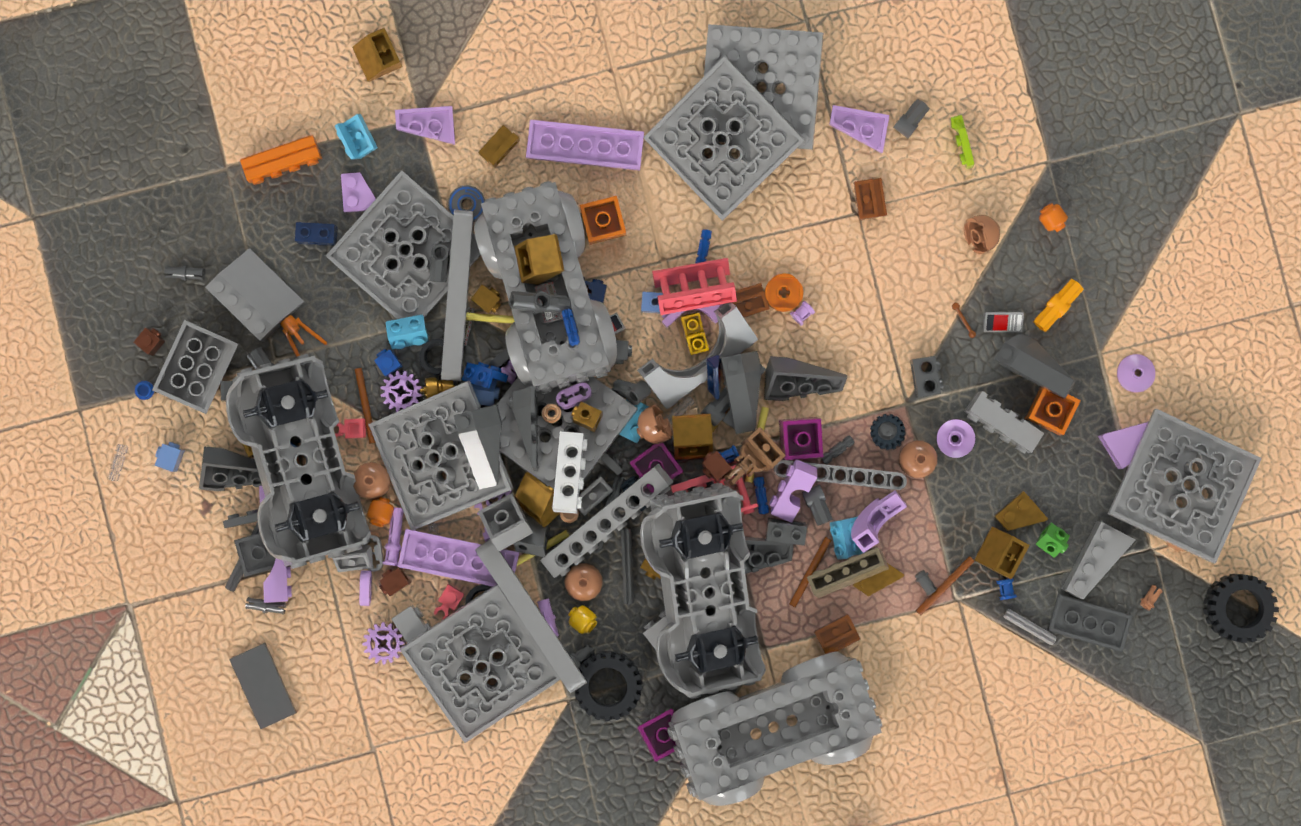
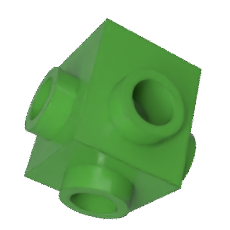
(1053, 540)

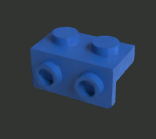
(482, 375)

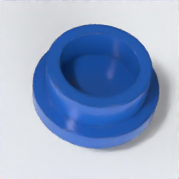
(144, 390)

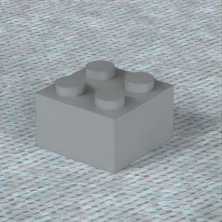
(505, 522)

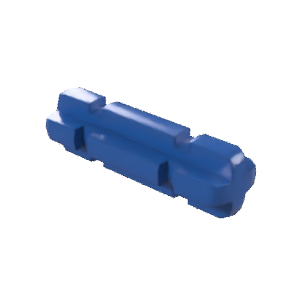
(703, 246)
(570, 326)
(761, 495)

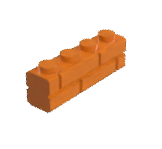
(281, 159)

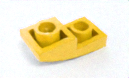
(694, 333)

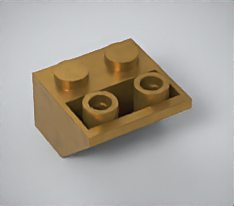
(376, 55)
(539, 259)
(692, 436)
(536, 499)
(1001, 552)

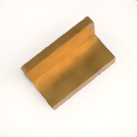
(499, 146)

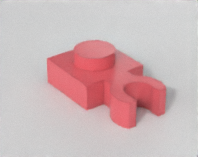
(353, 428)
(450, 599)

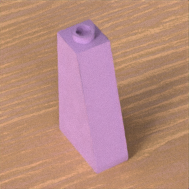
(1123, 443)

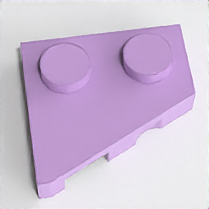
(355, 193)

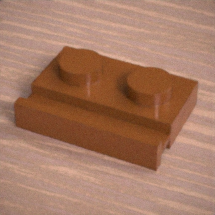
(870, 198)
(751, 300)
(837, 634)

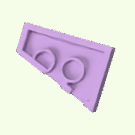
(429, 122)
(861, 125)

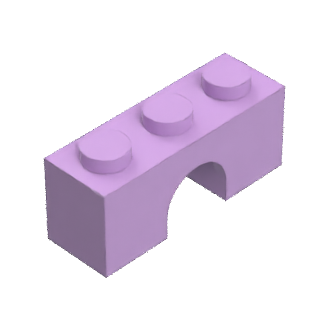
(799, 477)

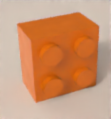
(603, 220)
(1052, 411)

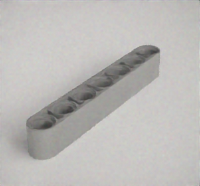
(849, 476)

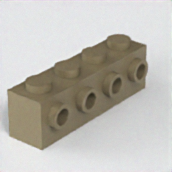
(848, 572)

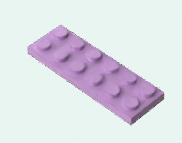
(585, 145)
(448, 557)

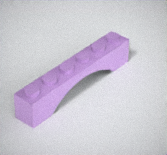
(276, 583)

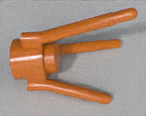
(291, 327)

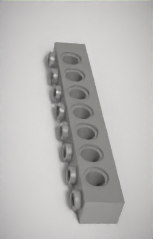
(557, 565)

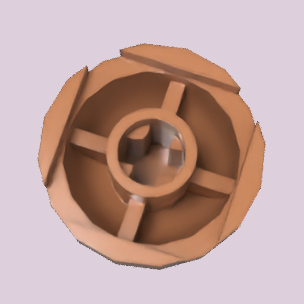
(982, 233)
(653, 426)
(918, 459)
(371, 480)
(583, 582)

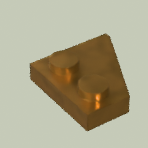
(1020, 513)
(879, 581)

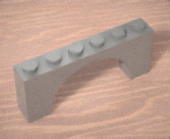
(732, 339)

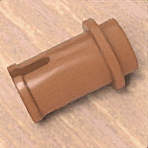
(1150, 598)

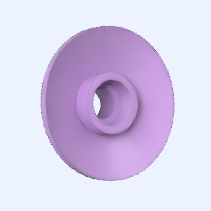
(1127, 377)
(965, 436)

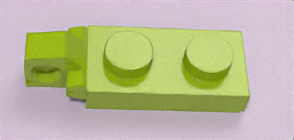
(962, 140)

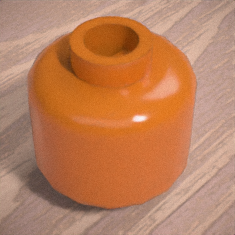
(1053, 217)
(380, 512)

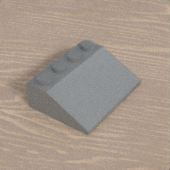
(254, 295)
(195, 366)

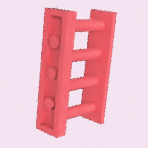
(694, 298)
(701, 482)

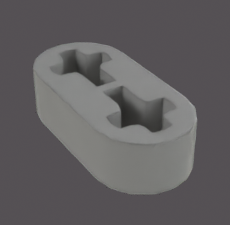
(378, 552)

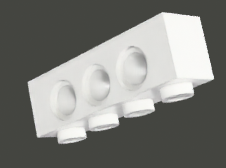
(567, 442)

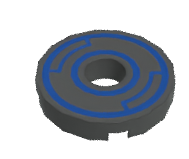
(463, 193)

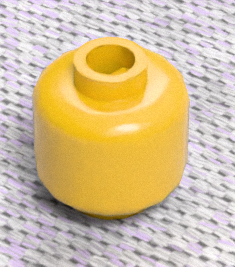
(582, 619)

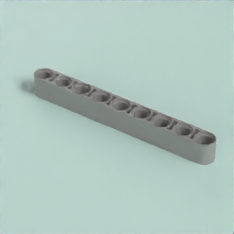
(457, 295)
(531, 616)

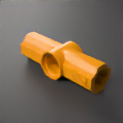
(1058, 305)

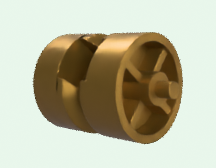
(434, 387)

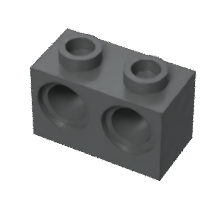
(921, 377)
(786, 532)

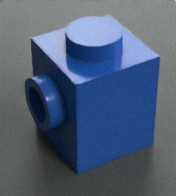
(388, 362)

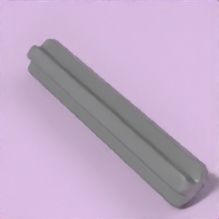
(1030, 627)

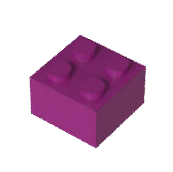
(801, 438)
(651, 457)
(656, 736)

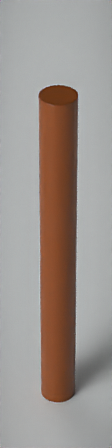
(364, 402)
(812, 568)
(945, 585)

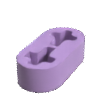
(571, 391)
(365, 588)

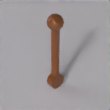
(955, 306)

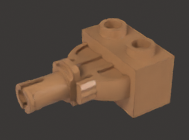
(757, 454)

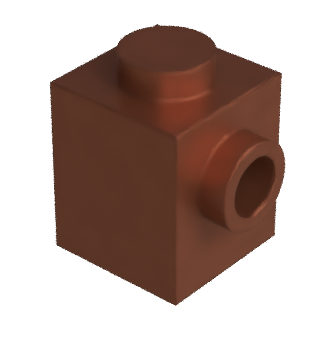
(149, 341)
(715, 466)
(393, 581)

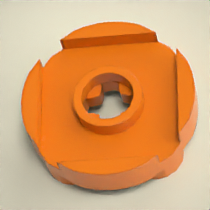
(791, 284)

